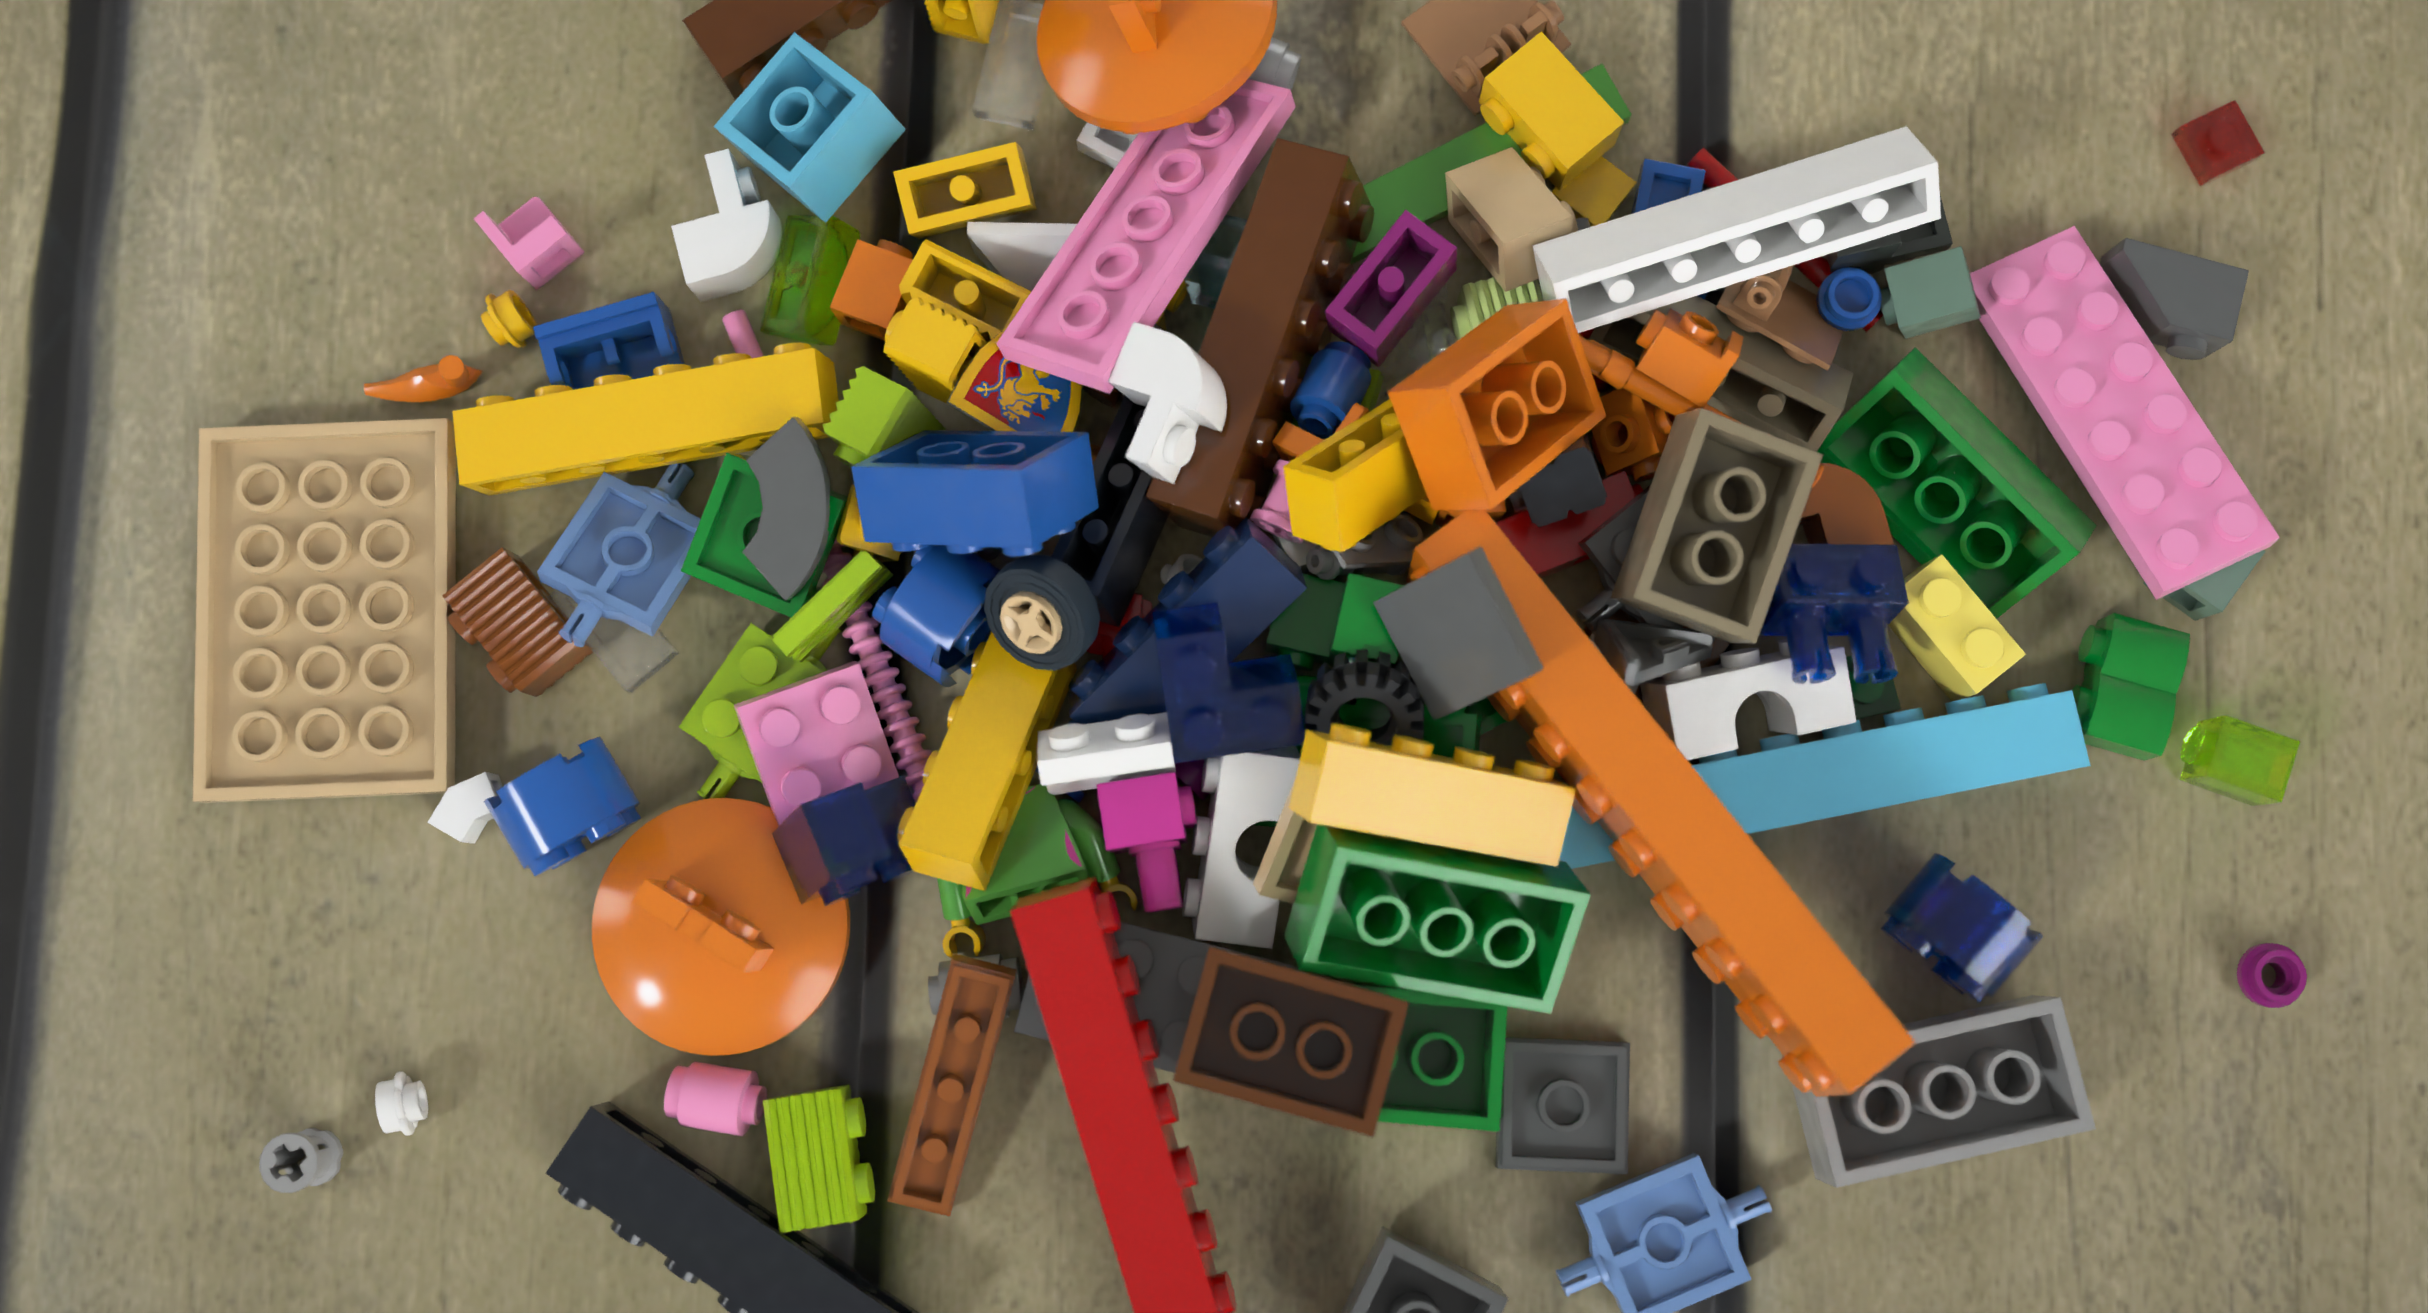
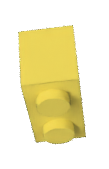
(1953, 631)

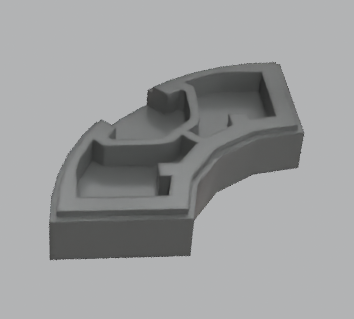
(794, 508)

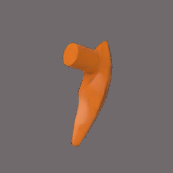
(427, 382)

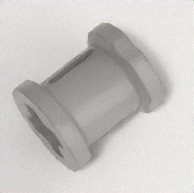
(288, 1148)

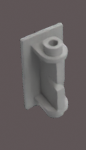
(1382, 551)

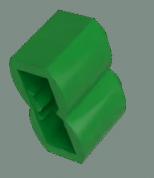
(2130, 685)

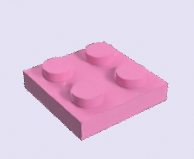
(816, 738)

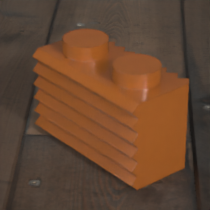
(515, 624)

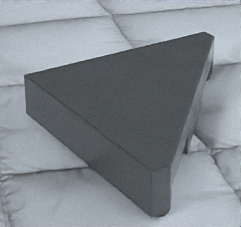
(1649, 650)

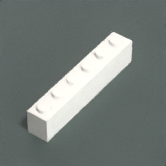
(1741, 229)

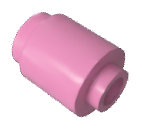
(715, 1098)

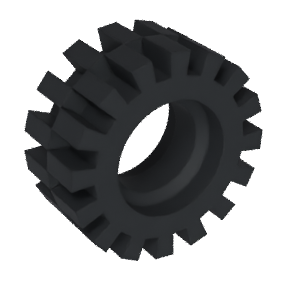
(1371, 681)

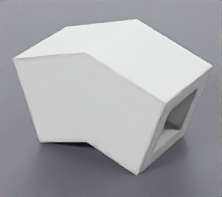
(463, 808)

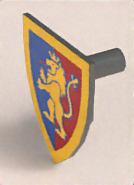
(1013, 395)

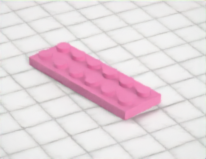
(1142, 236)
(2118, 414)

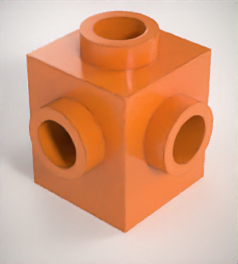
(1631, 435)

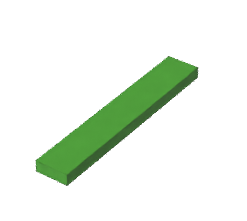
(1422, 182)

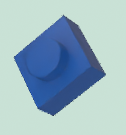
(1665, 182)

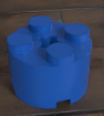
(938, 612)
(562, 803)

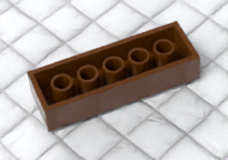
(1269, 328)

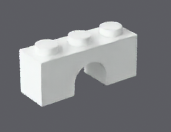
(1701, 704)
(1223, 898)

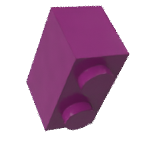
(1392, 288)

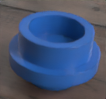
(1849, 299)

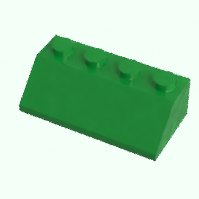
(1957, 484)

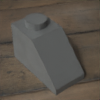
(2177, 297)

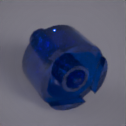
(1962, 926)

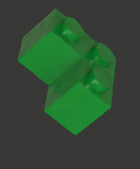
(1333, 620)

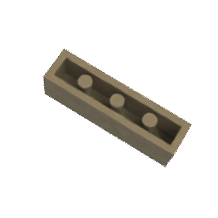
(1764, 383)

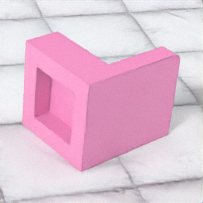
(532, 241)

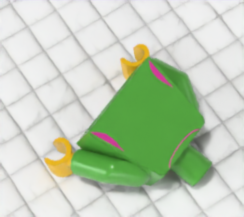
(1045, 849)

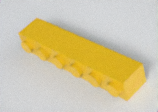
(643, 420)

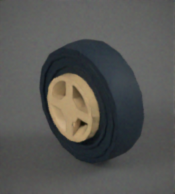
(1042, 612)

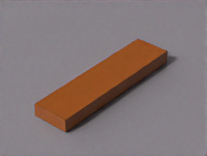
(952, 1084)

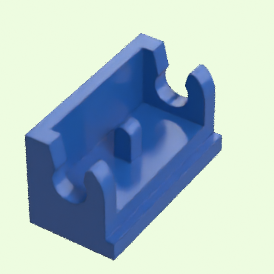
(609, 340)

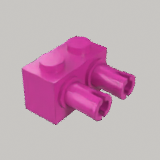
(1150, 823)

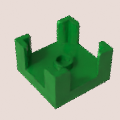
(729, 526)

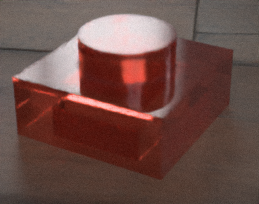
(2217, 143)

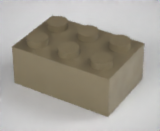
(1716, 526)

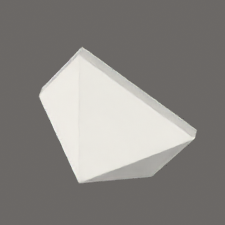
(1018, 249)

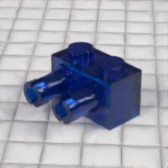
(1838, 593)

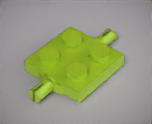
(748, 671)

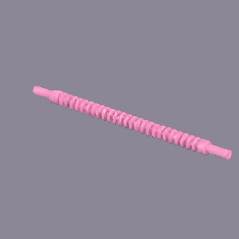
(860, 627)

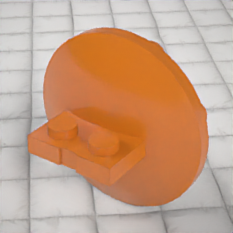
(1150, 60)
(709, 933)

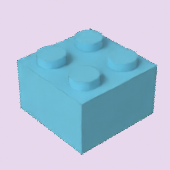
(810, 126)

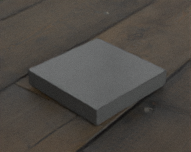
(1458, 634)
(1564, 1106)

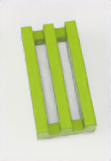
(831, 606)

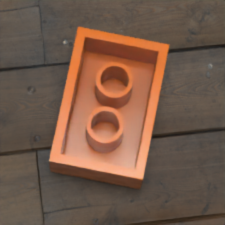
(1498, 405)

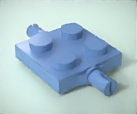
(623, 554)
(1663, 1239)

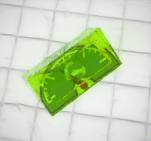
(807, 278)

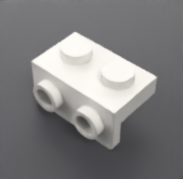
(1103, 752)

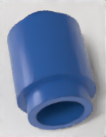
(1330, 388)

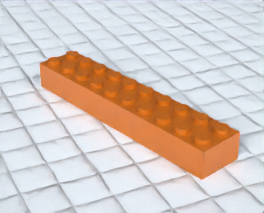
(1680, 837)

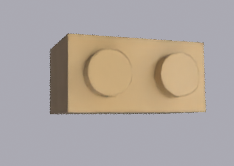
(1504, 211)

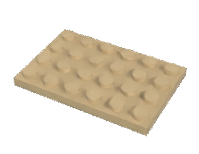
(325, 611)

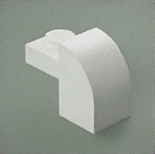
(737, 244)
(1178, 397)

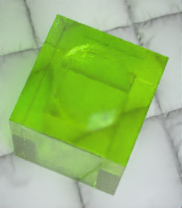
(2238, 760)

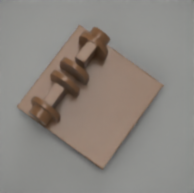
(1477, 36)
(1784, 314)

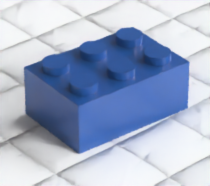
(976, 490)

